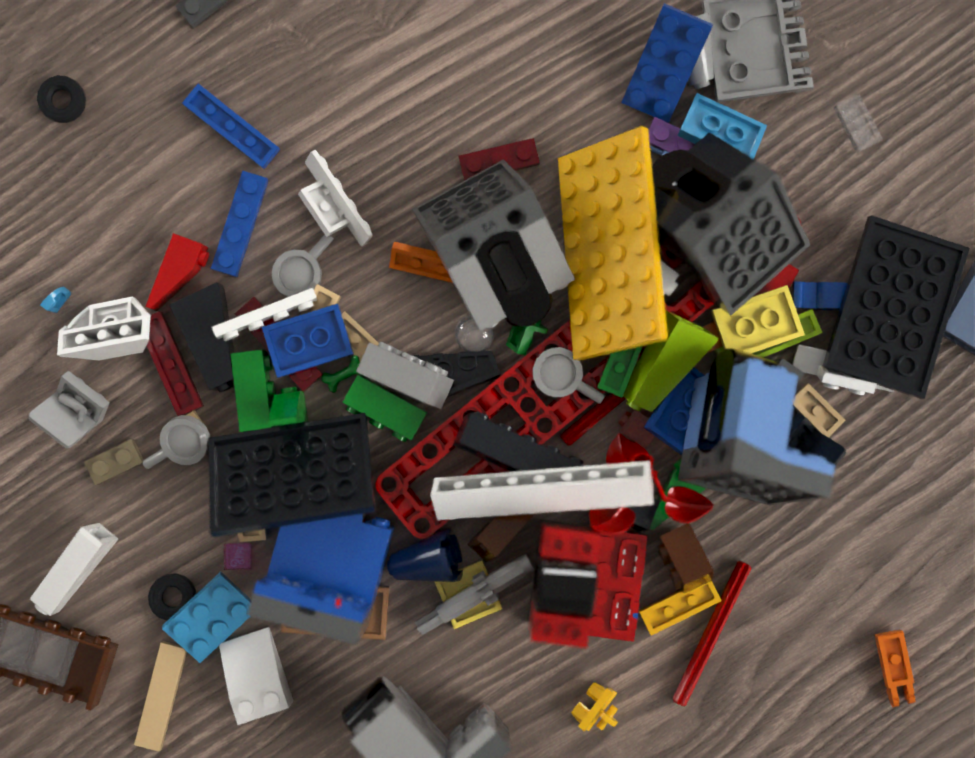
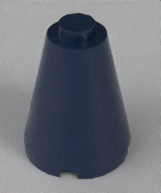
(428, 560)

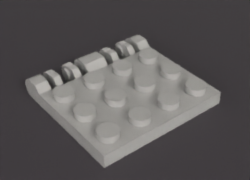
(754, 48)

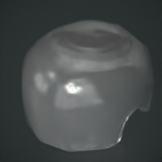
(470, 337)

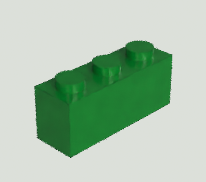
(253, 389)
(384, 408)

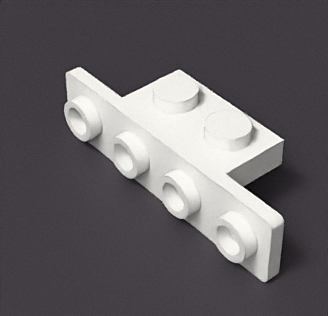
(330, 203)
(811, 361)

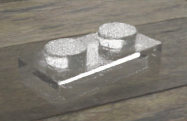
(858, 123)

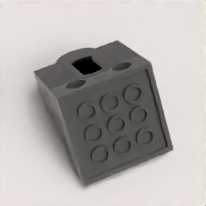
(725, 219)

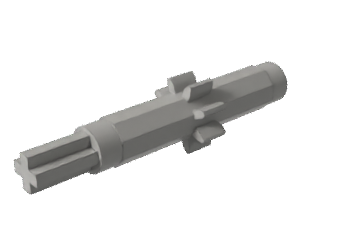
(484, 589)

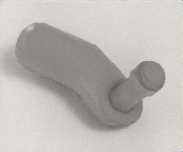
(74, 404)

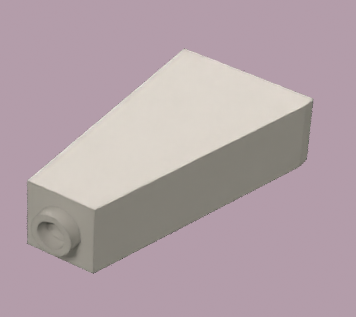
(73, 568)

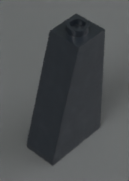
(196, 317)

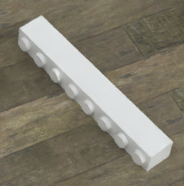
(543, 491)

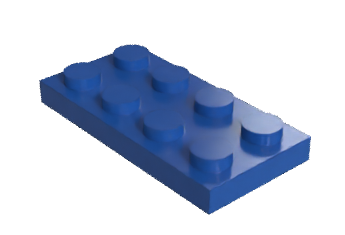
(666, 62)

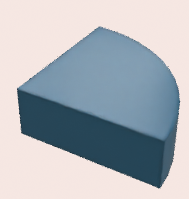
(56, 299)

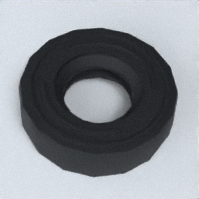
(47, 91)
(156, 592)

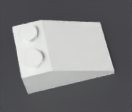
(254, 676)

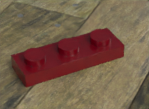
(517, 155)

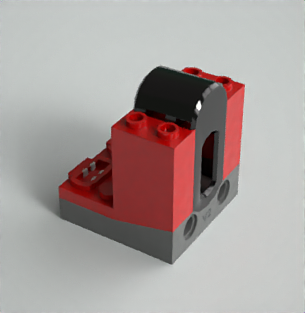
(585, 584)

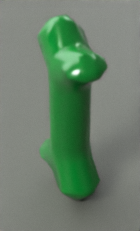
(333, 380)

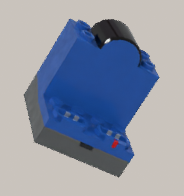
(325, 576)

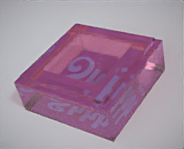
(237, 556)

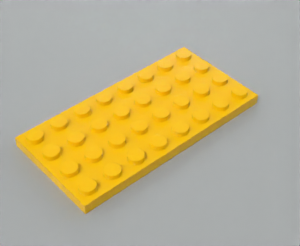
(612, 246)

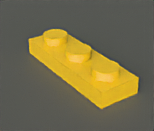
(678, 607)

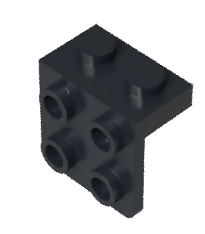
(810, 441)

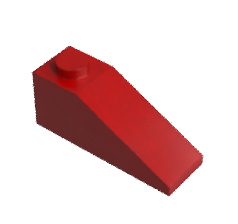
(178, 267)

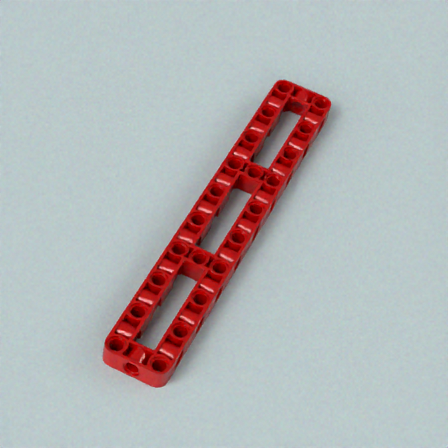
(493, 399)

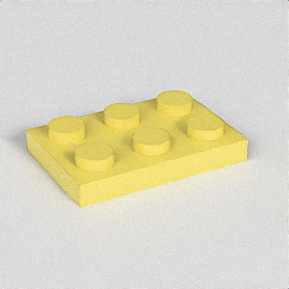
(759, 322)

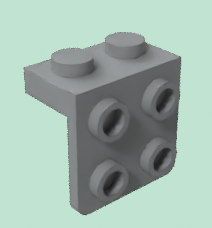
(61, 421)

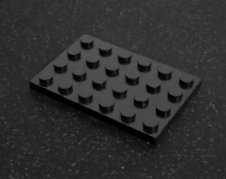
(896, 307)
(290, 475)

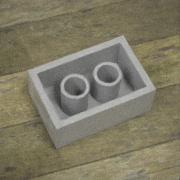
(406, 374)

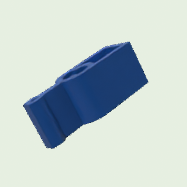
(818, 295)

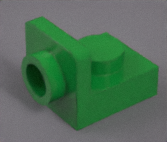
(522, 337)

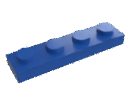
(231, 126)
(239, 224)

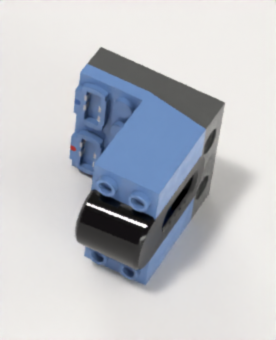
(748, 435)

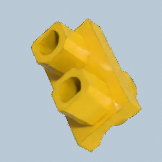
(588, 717)

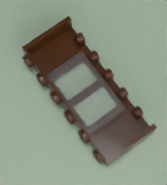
(54, 657)

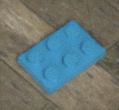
(723, 122)
(209, 617)

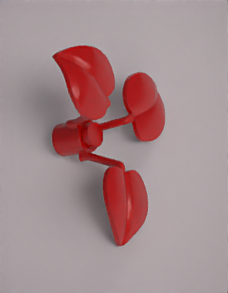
(682, 503)

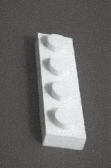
(255, 319)

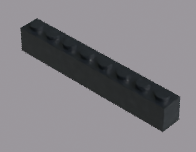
(521, 453)

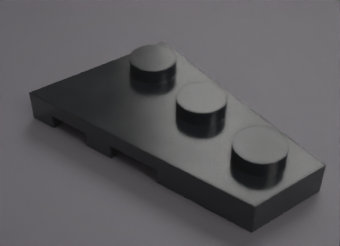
(465, 368)

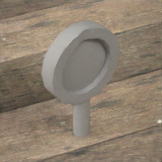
(298, 269)
(560, 375)
(182, 441)

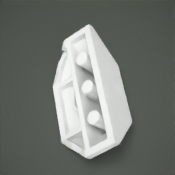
(106, 331)

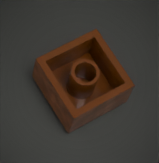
(686, 558)

